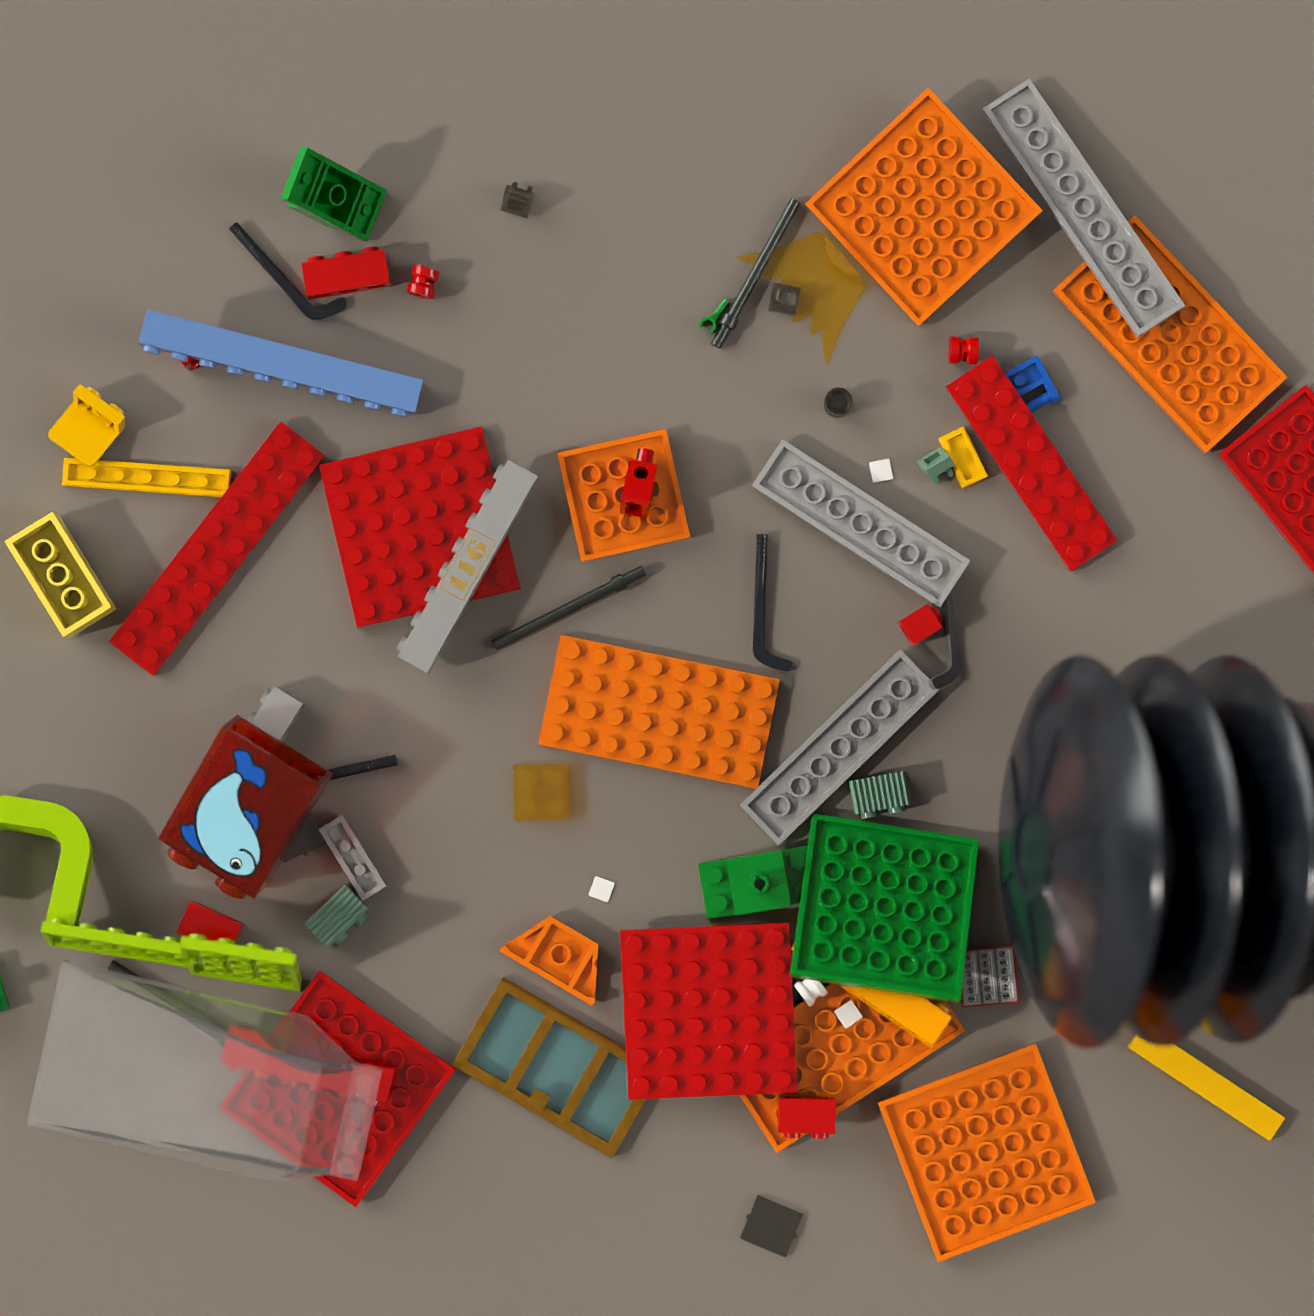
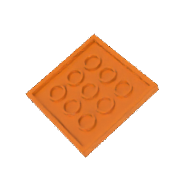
(594, 490)

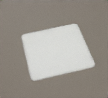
(881, 470)
(601, 889)
(848, 1014)

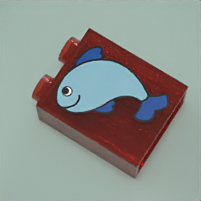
(243, 808)

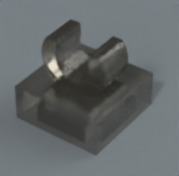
(517, 200)
(784, 299)

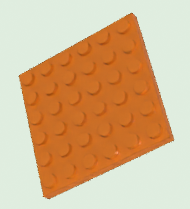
(923, 207)
(986, 1152)

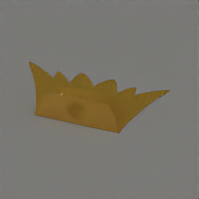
(826, 282)

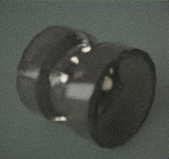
(841, 401)

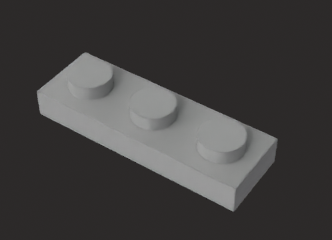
(352, 857)

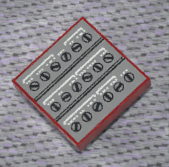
(989, 977)

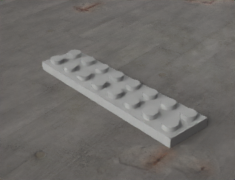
(861, 523)
(839, 747)

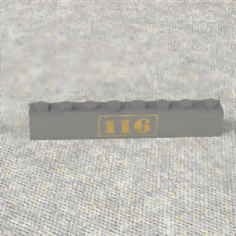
(468, 566)

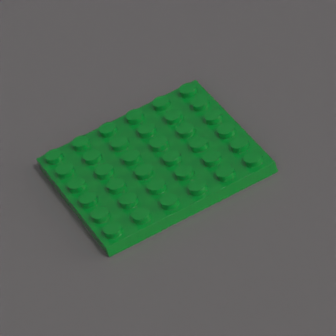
(885, 908)

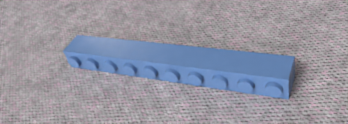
(279, 362)

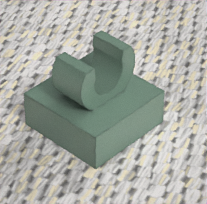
(935, 464)

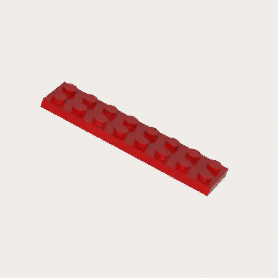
(1031, 463)

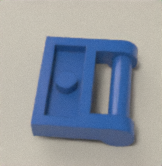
(1030, 376)

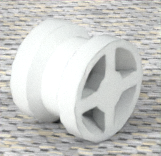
(810, 990)

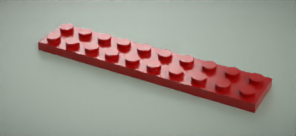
(216, 548)

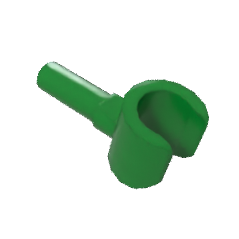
(715, 315)

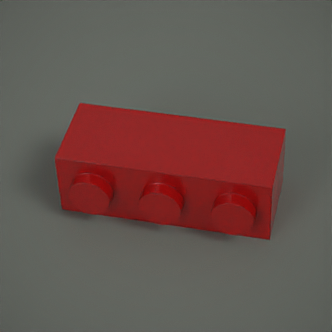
(346, 273)

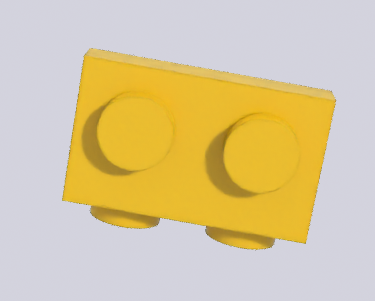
(87, 426)

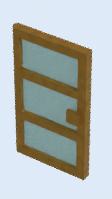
(551, 1067)

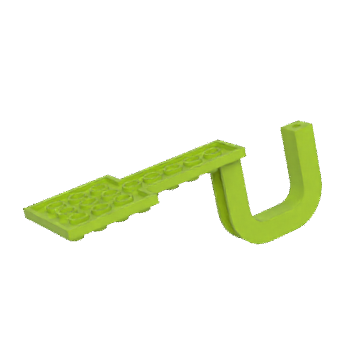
(61, 929)

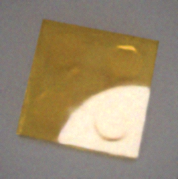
(541, 792)

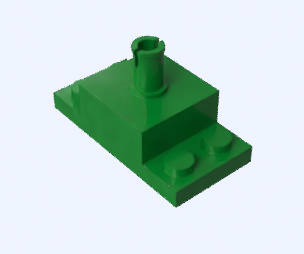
(332, 194)
(753, 882)

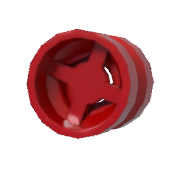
(423, 282)
(963, 350)

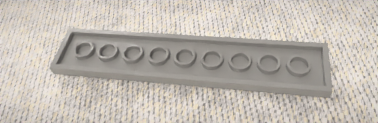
(1083, 208)

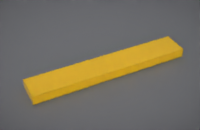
(147, 478)
(1211, 1086)

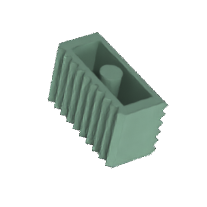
(879, 793)
(337, 916)

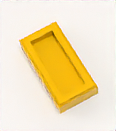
(966, 461)

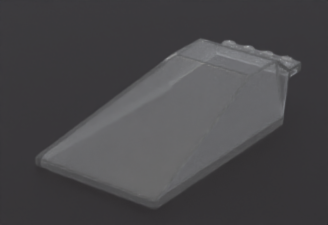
(200, 1079)

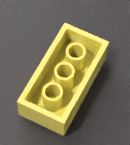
(60, 575)

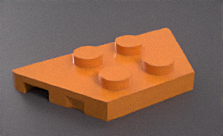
(558, 956)

